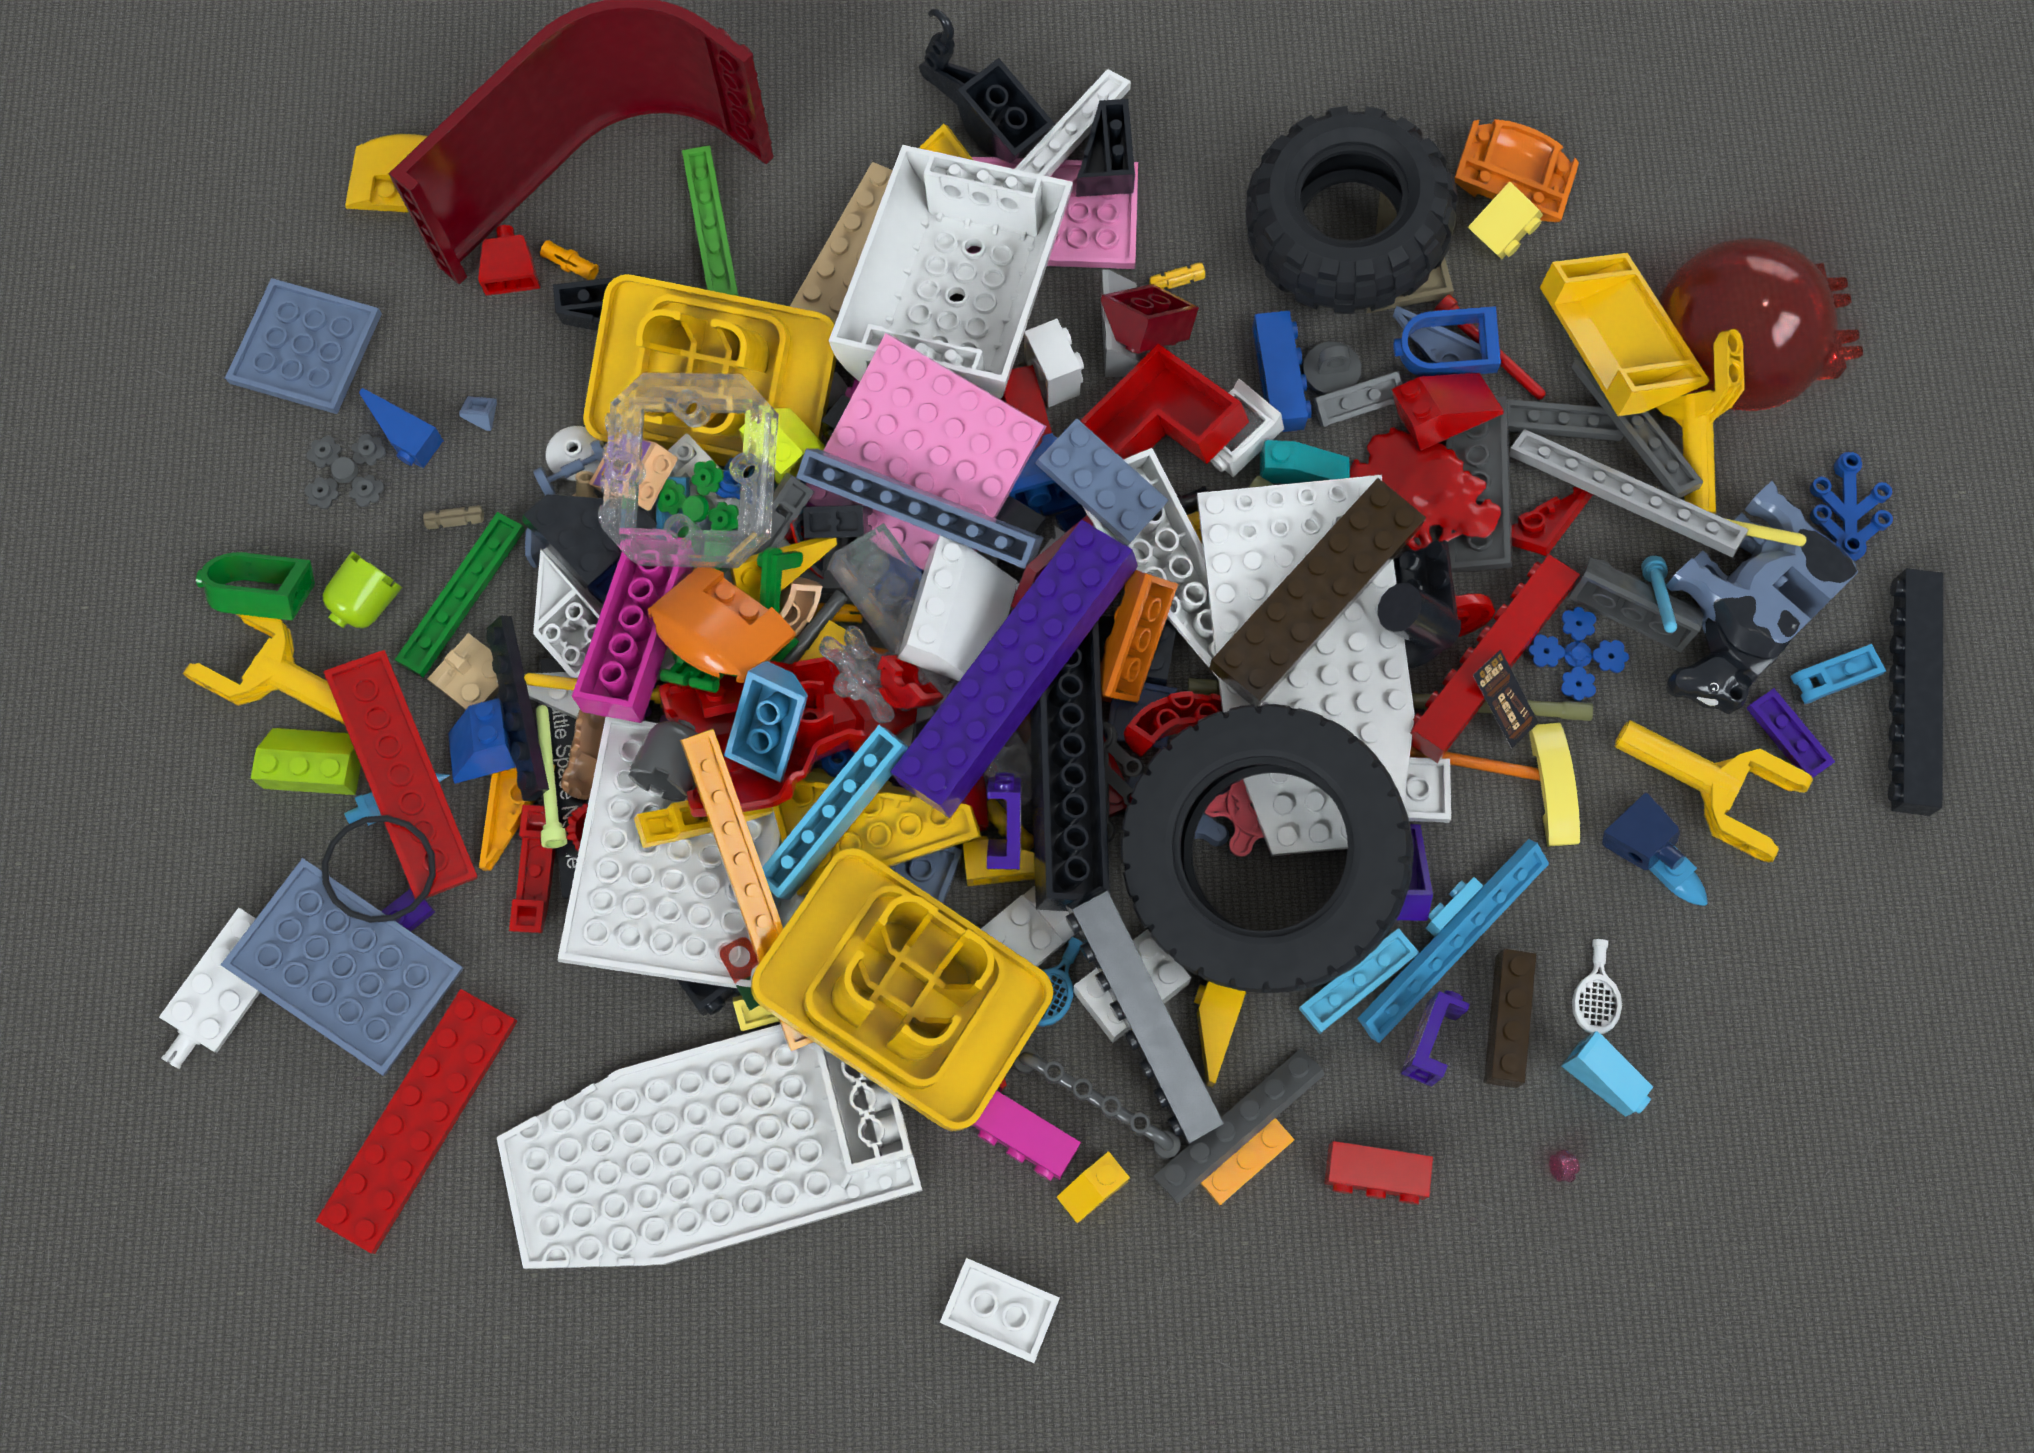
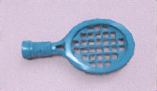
(1067, 959)

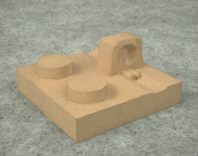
(467, 673)

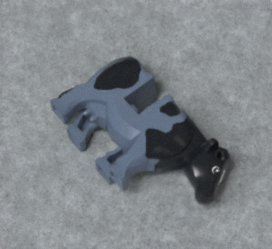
(1758, 605)

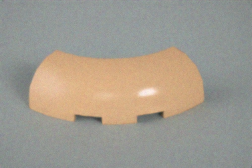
(799, 602)

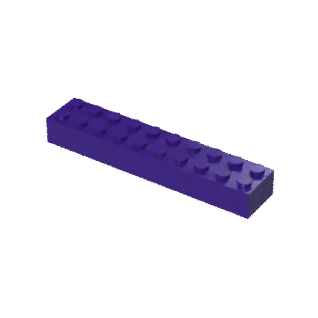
(1015, 668)

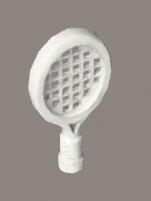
(1599, 961)

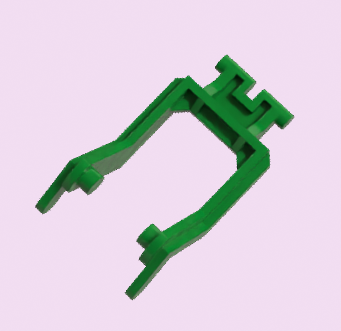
(772, 563)

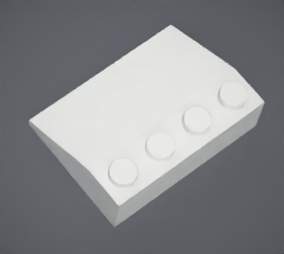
(955, 609)

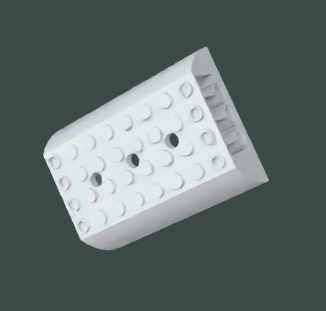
(920, 259)

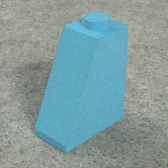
(1608, 1074)

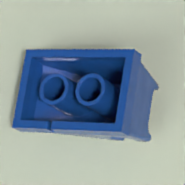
(1039, 490)

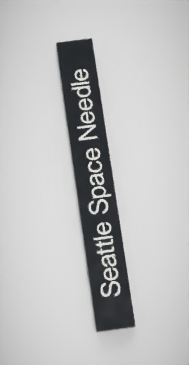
(562, 735)

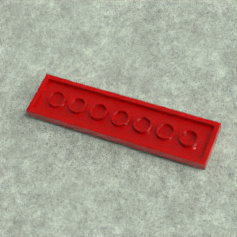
(399, 772)
(416, 1122)

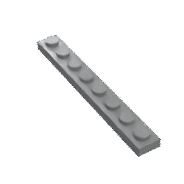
(1629, 493)

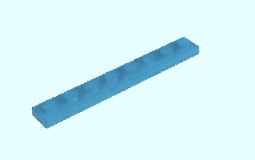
(1453, 941)

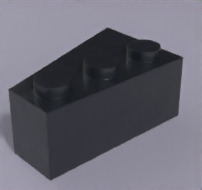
(1109, 152)
(581, 302)

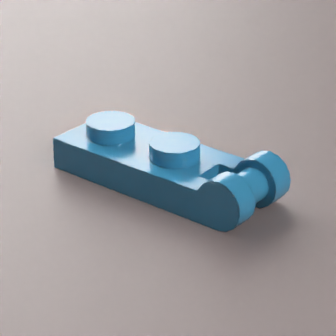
(1839, 673)

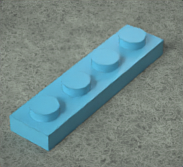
(1359, 982)

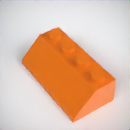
(1135, 635)

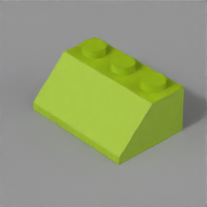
(306, 762)

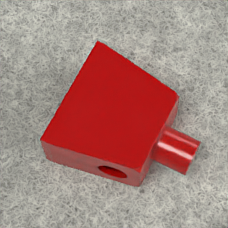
(506, 264)

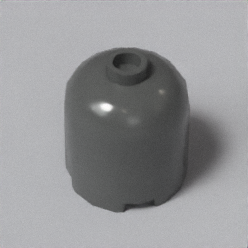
(663, 761)

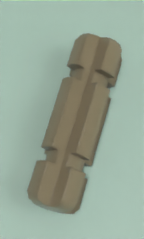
(453, 517)

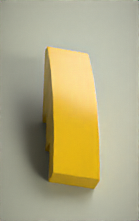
(678, 824)

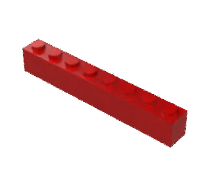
(1512, 633)

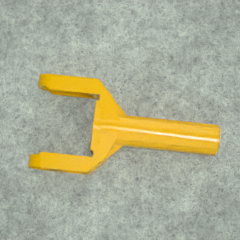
(1699, 410)
(269, 671)
(1716, 782)

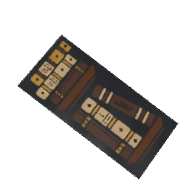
(1505, 698)

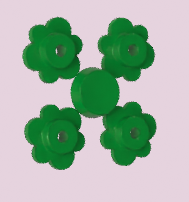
(696, 506)

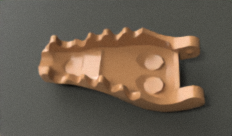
(583, 755)

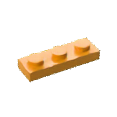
(1247, 1161)

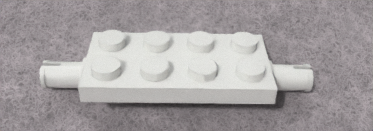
(210, 998)

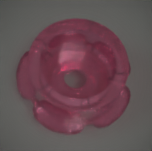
(1564, 1166)

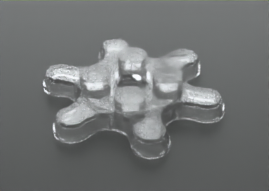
(858, 672)

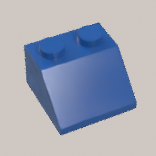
(480, 742)

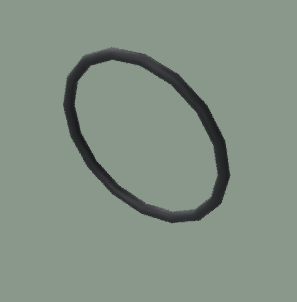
(383, 918)

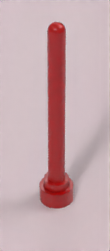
(1507, 364)

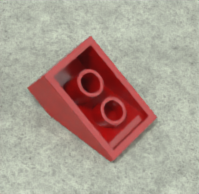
(1444, 406)

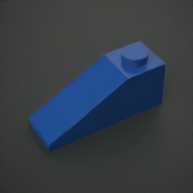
(409, 435)

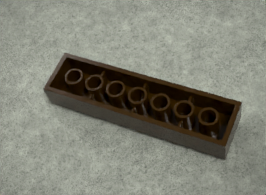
(1316, 593)

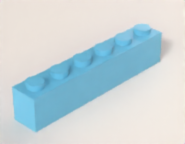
(833, 813)

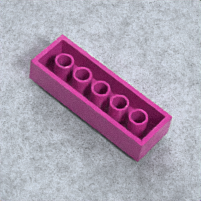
(625, 646)

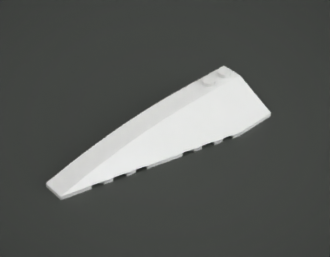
(1174, 553)

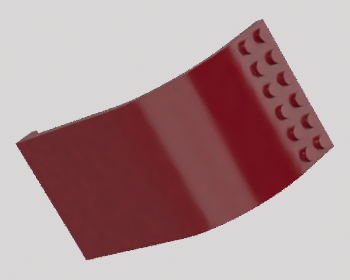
(556, 94)

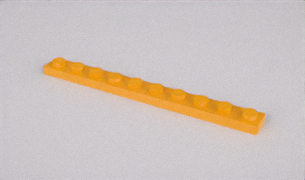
(737, 851)

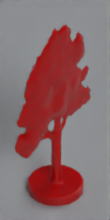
(1441, 492)

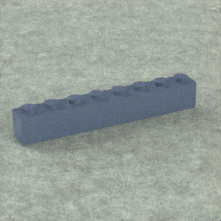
(919, 507)

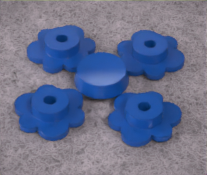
(1578, 654)

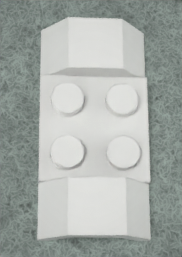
(1030, 931)

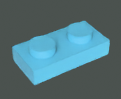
(1461, 896)

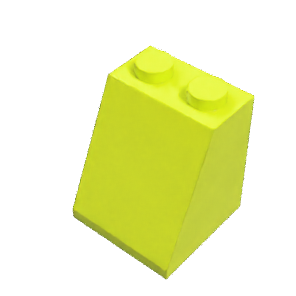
(792, 441)

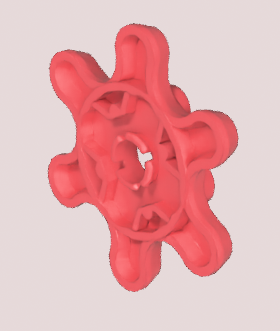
(1237, 808)

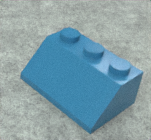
(767, 720)

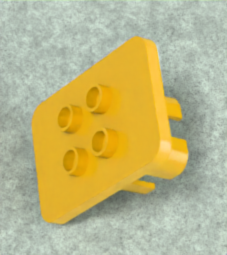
(694, 330)
(902, 989)

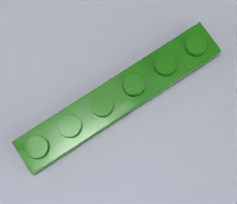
(709, 220)

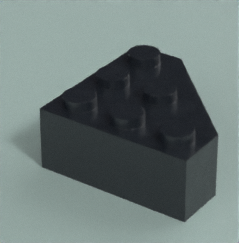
(575, 536)

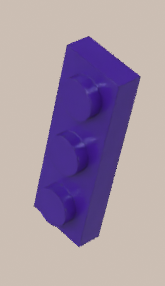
(1790, 733)

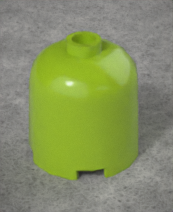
(358, 593)

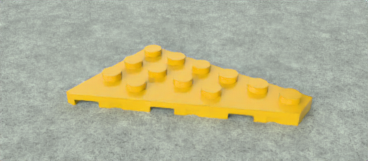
(889, 828)

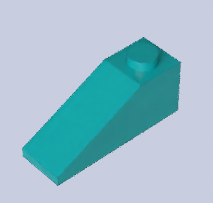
(1298, 463)

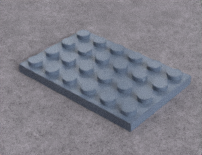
(339, 974)

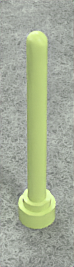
(553, 833)

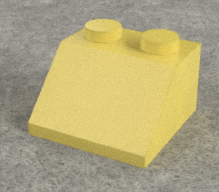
(1506, 221)

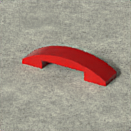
(534, 874)

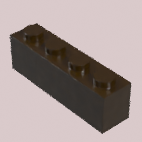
(1510, 1018)

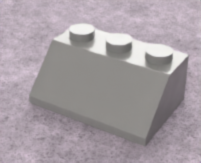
(1117, 359)

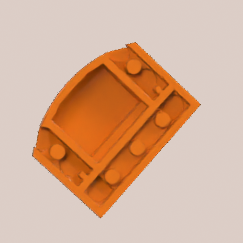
(1517, 155)
(718, 625)

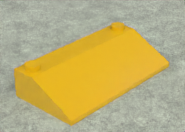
(1622, 332)

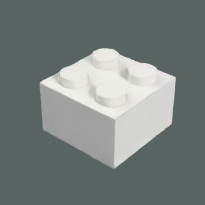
(1054, 362)

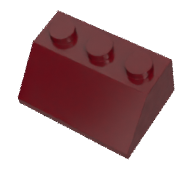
(1148, 317)

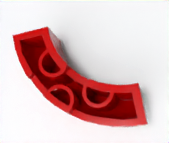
(1168, 717)

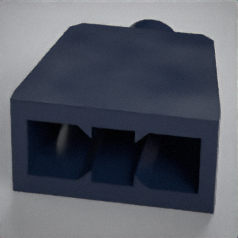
(1644, 835)

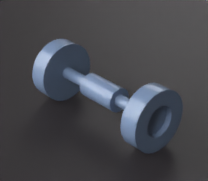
(567, 470)

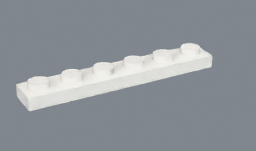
(1073, 126)

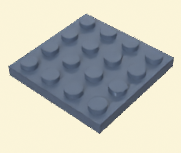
(303, 346)

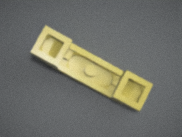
(1557, 784)

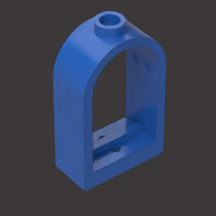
(1488, 339)

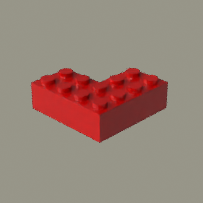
(1170, 399)

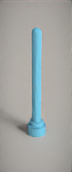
(1655, 570)

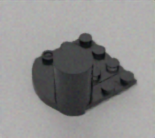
(1422, 603)

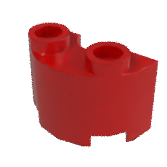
(902, 687)

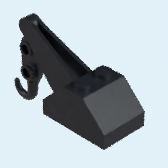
(991, 103)

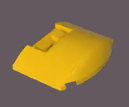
(369, 180)

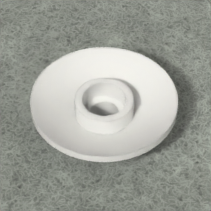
(558, 454)

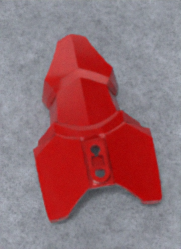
(826, 727)

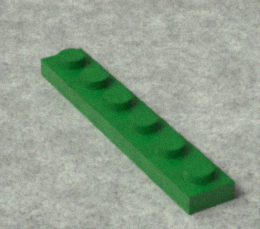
(460, 595)

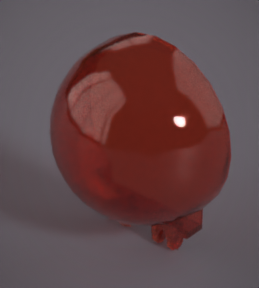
(1778, 307)

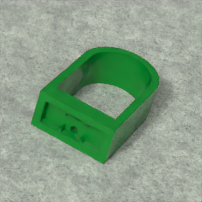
(284, 604)

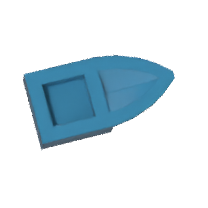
(1682, 881)

